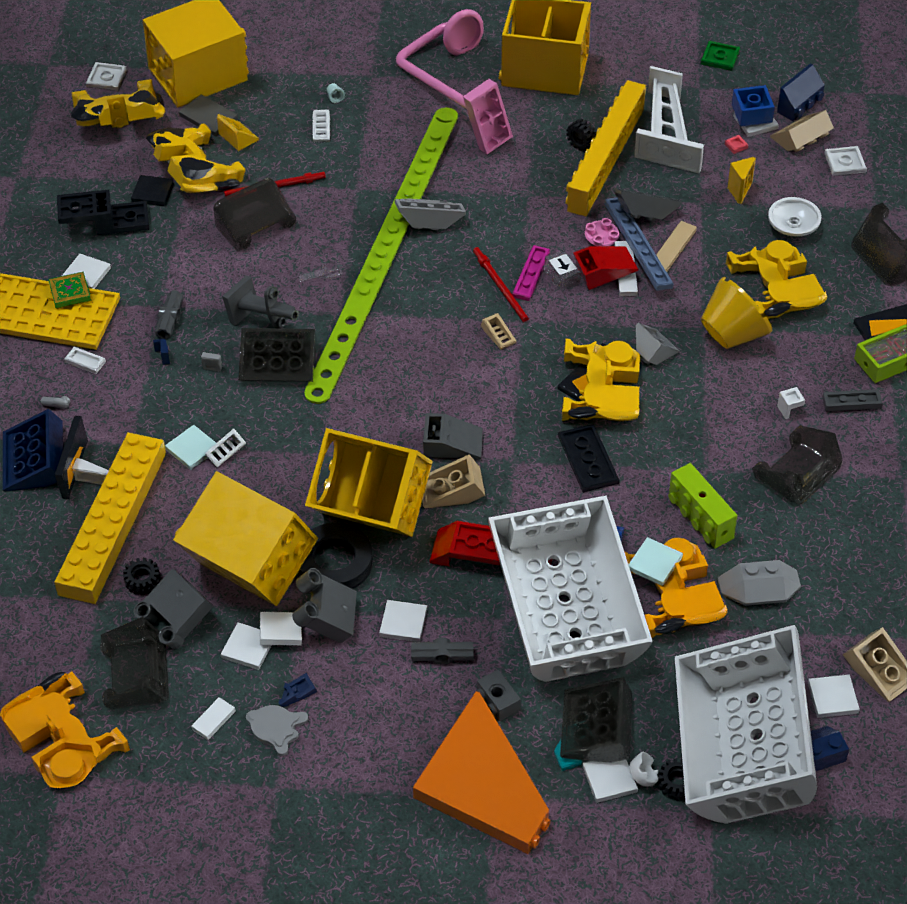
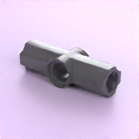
(169, 315)
(441, 651)

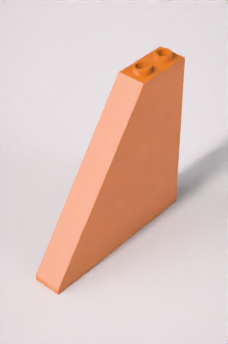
(483, 781)

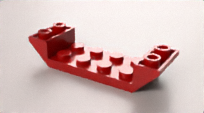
(465, 542)

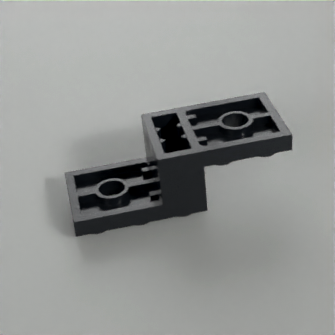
(98, 206)

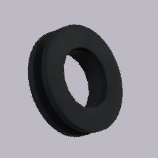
(347, 536)

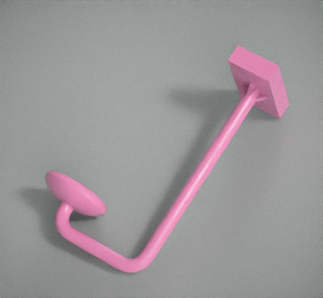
(482, 103)

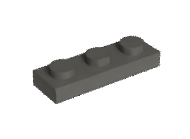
(852, 400)

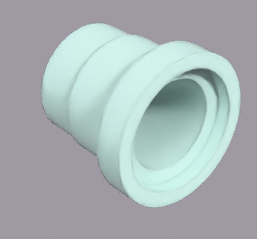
(337, 96)

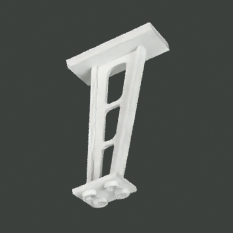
(661, 148)

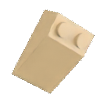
(454, 484)
(879, 664)

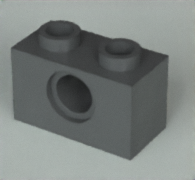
(496, 685)

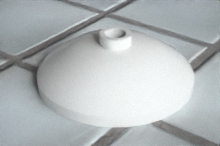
(794, 216)

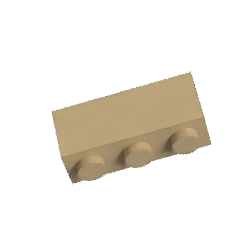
(803, 131)

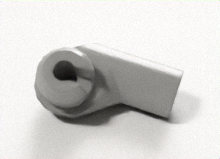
(61, 403)

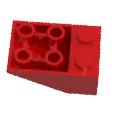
(604, 264)

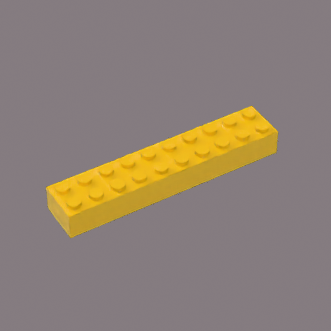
(605, 148)
(110, 518)

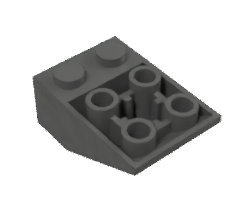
(451, 437)

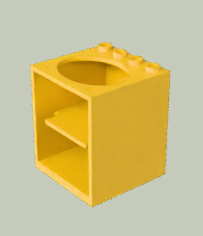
(546, 45)
(195, 50)
(371, 482)
(246, 538)

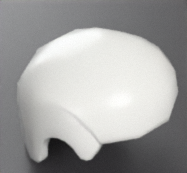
(642, 770)

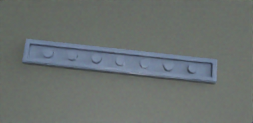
(639, 245)

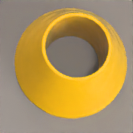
(733, 316)

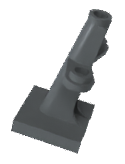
(243, 300)

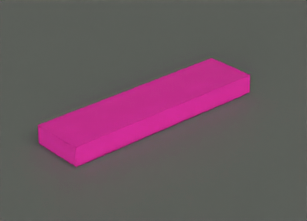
(530, 273)

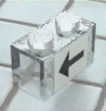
(562, 270)

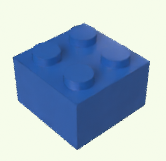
(753, 105)

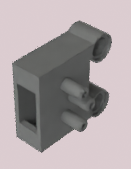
(178, 603)
(330, 607)

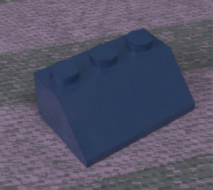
(800, 93)
(828, 747)

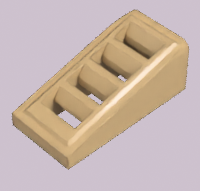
(487, 324)

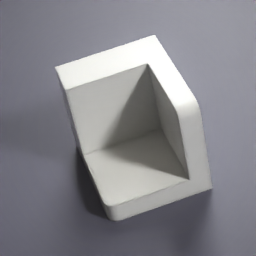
(788, 400)

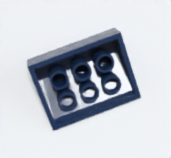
(32, 452)

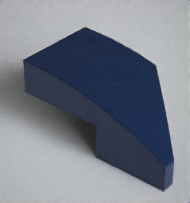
(161, 345)
(297, 690)

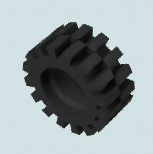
(580, 134)
(141, 567)
(664, 782)

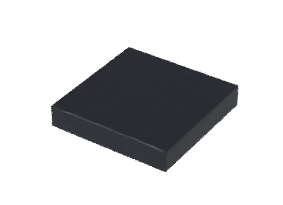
(153, 190)

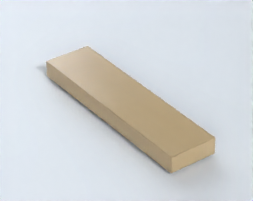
(675, 244)

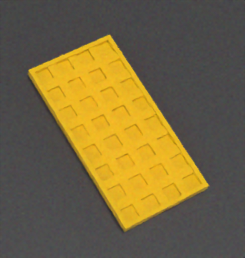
(30, 313)

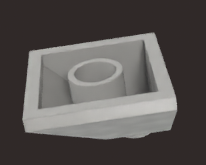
(653, 345)

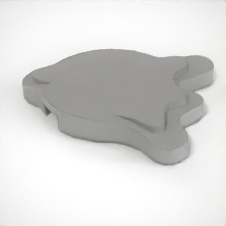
(275, 726)

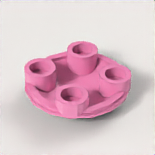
(602, 232)

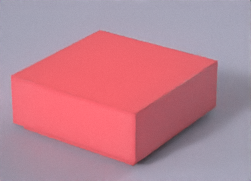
(736, 144)

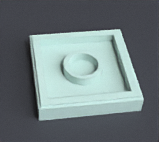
(190, 447)
(655, 561)

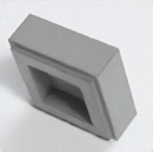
(211, 361)

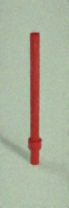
(307, 177)
(484, 261)

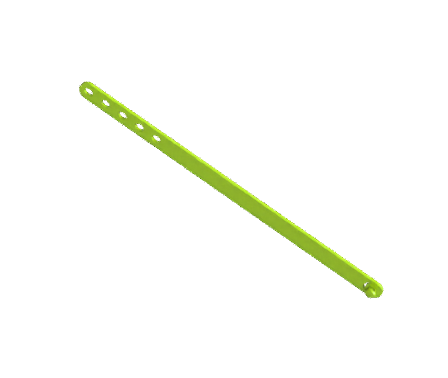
(380, 256)

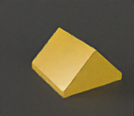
(235, 132)
(741, 178)

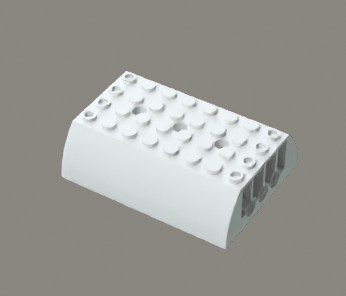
(589, 572)
(723, 767)

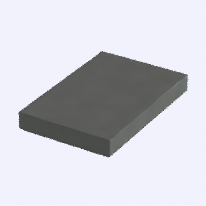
(205, 111)

